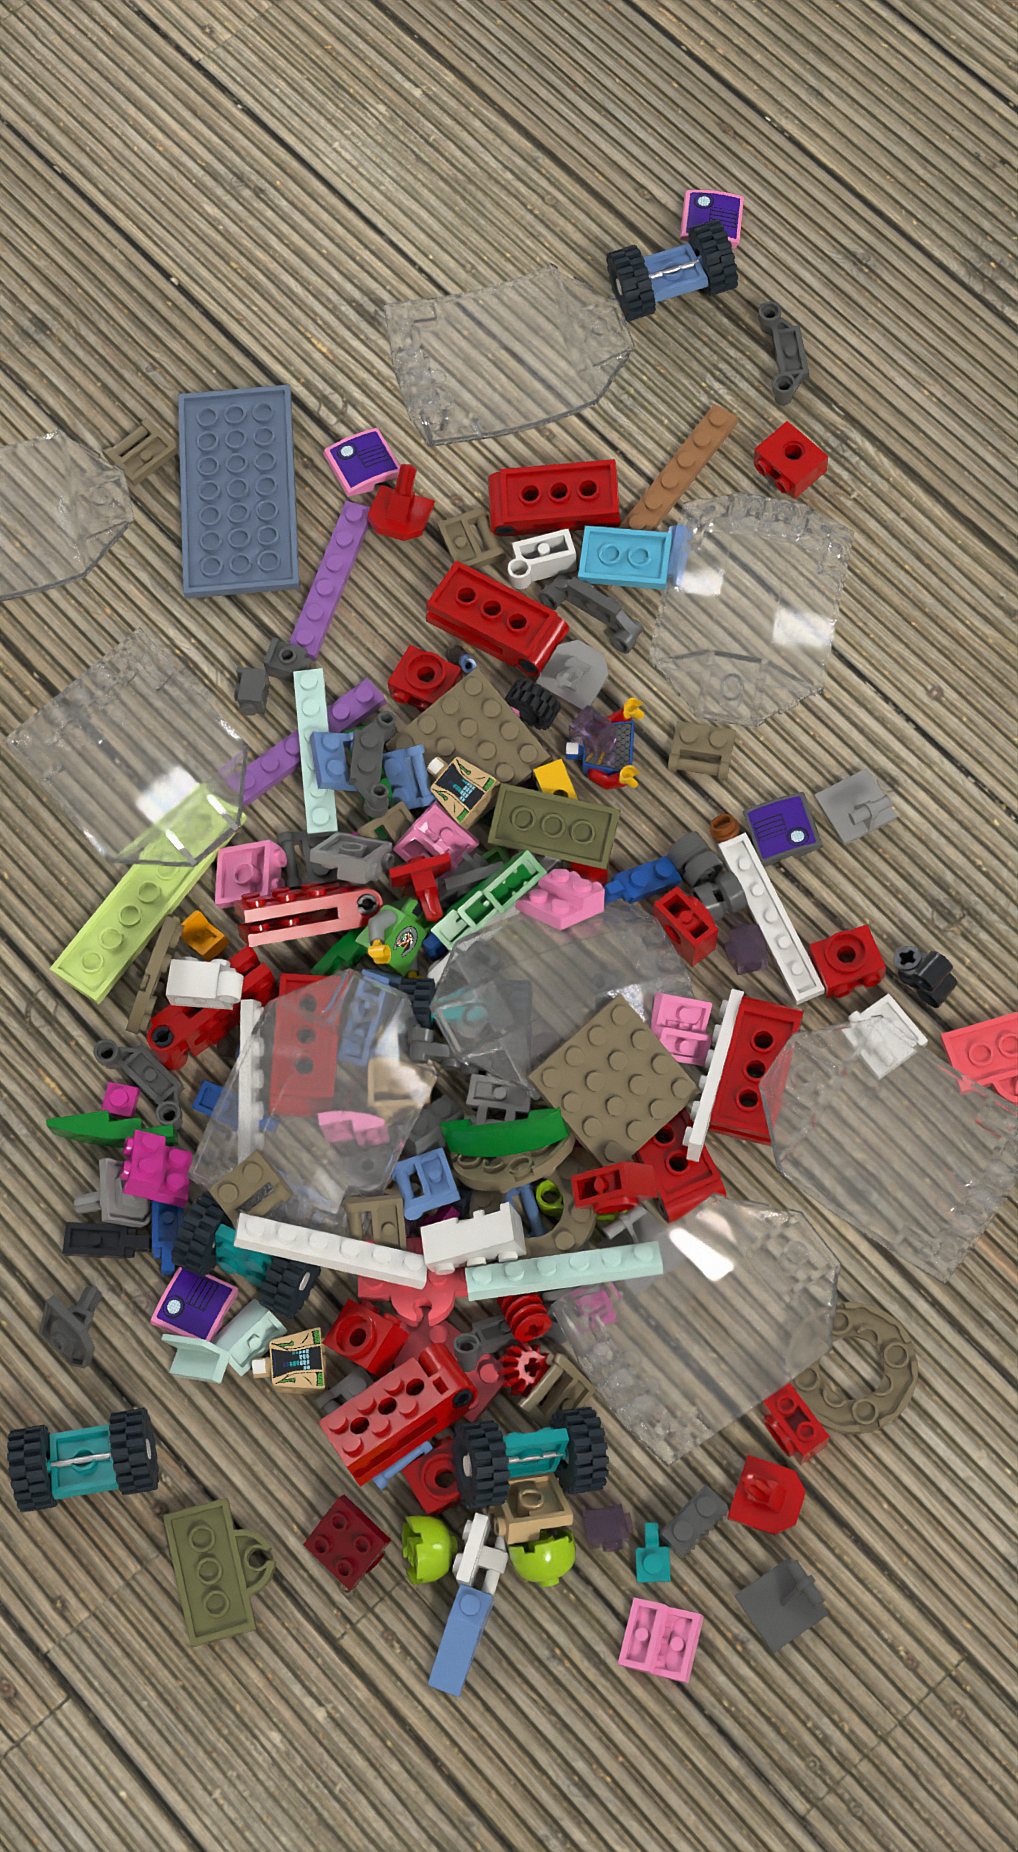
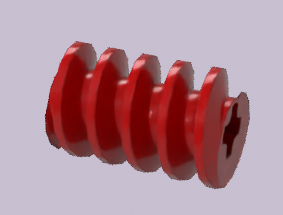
(525, 1315)

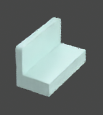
(249, 1335)
(197, 1359)

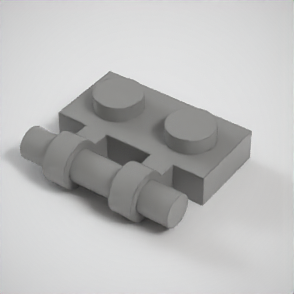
(490, 1094)

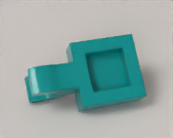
(652, 1561)

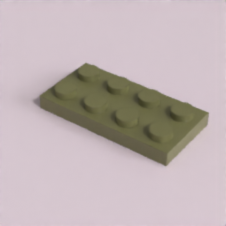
(554, 826)

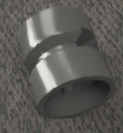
(692, 856)
(729, 892)

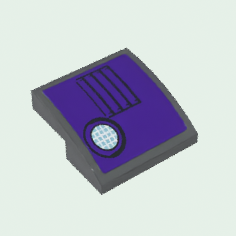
(782, 828)

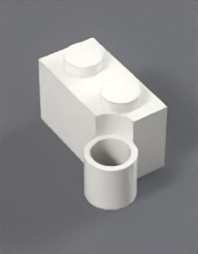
(541, 558)
(203, 983)

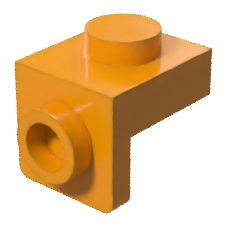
(203, 937)

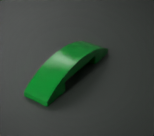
(505, 1138)

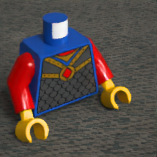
(612, 768)

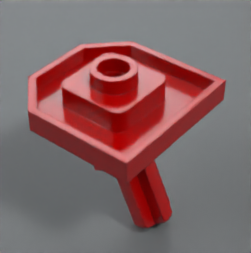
(398, 510)
(421, 875)
(767, 1497)

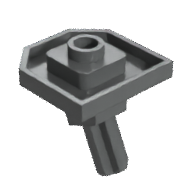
(68, 1328)

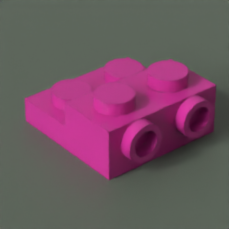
(155, 1169)

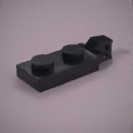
(103, 1241)

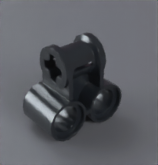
(926, 974)

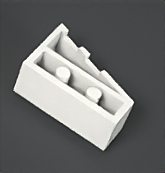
(473, 1240)

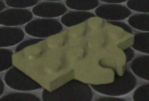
(215, 1571)

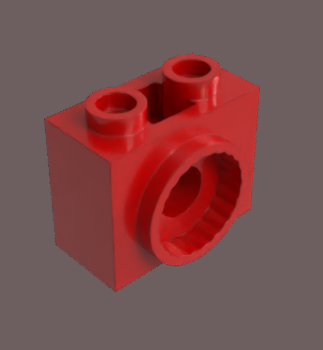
(790, 475)
(406, 683)
(687, 925)
(841, 977)
(614, 1187)
(366, 1337)
(793, 1425)
(423, 1476)

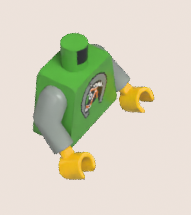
(395, 938)

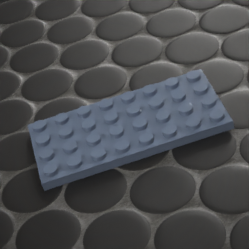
(238, 492)

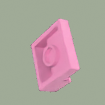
(248, 870)
(563, 899)

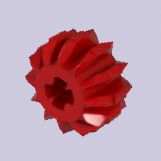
(516, 1360)

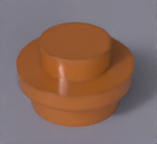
(724, 828)

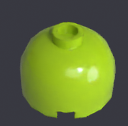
(427, 1548)
(544, 1558)

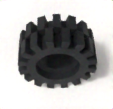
(533, 703)

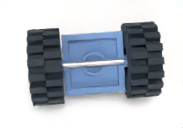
(702, 263)

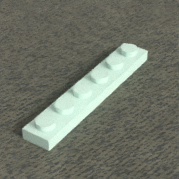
(313, 716)
(563, 1270)

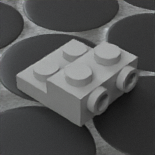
(355, 856)

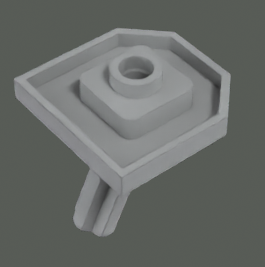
(575, 673)
(110, 1199)

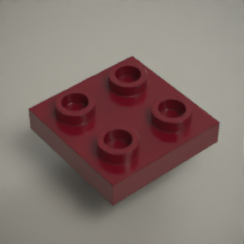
(347, 1542)

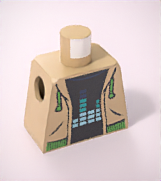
(462, 789)
(295, 1363)

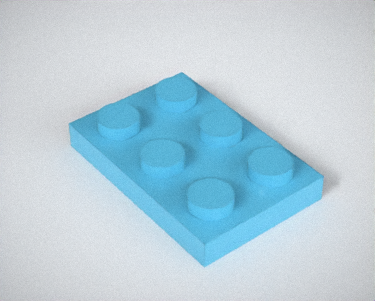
(625, 557)

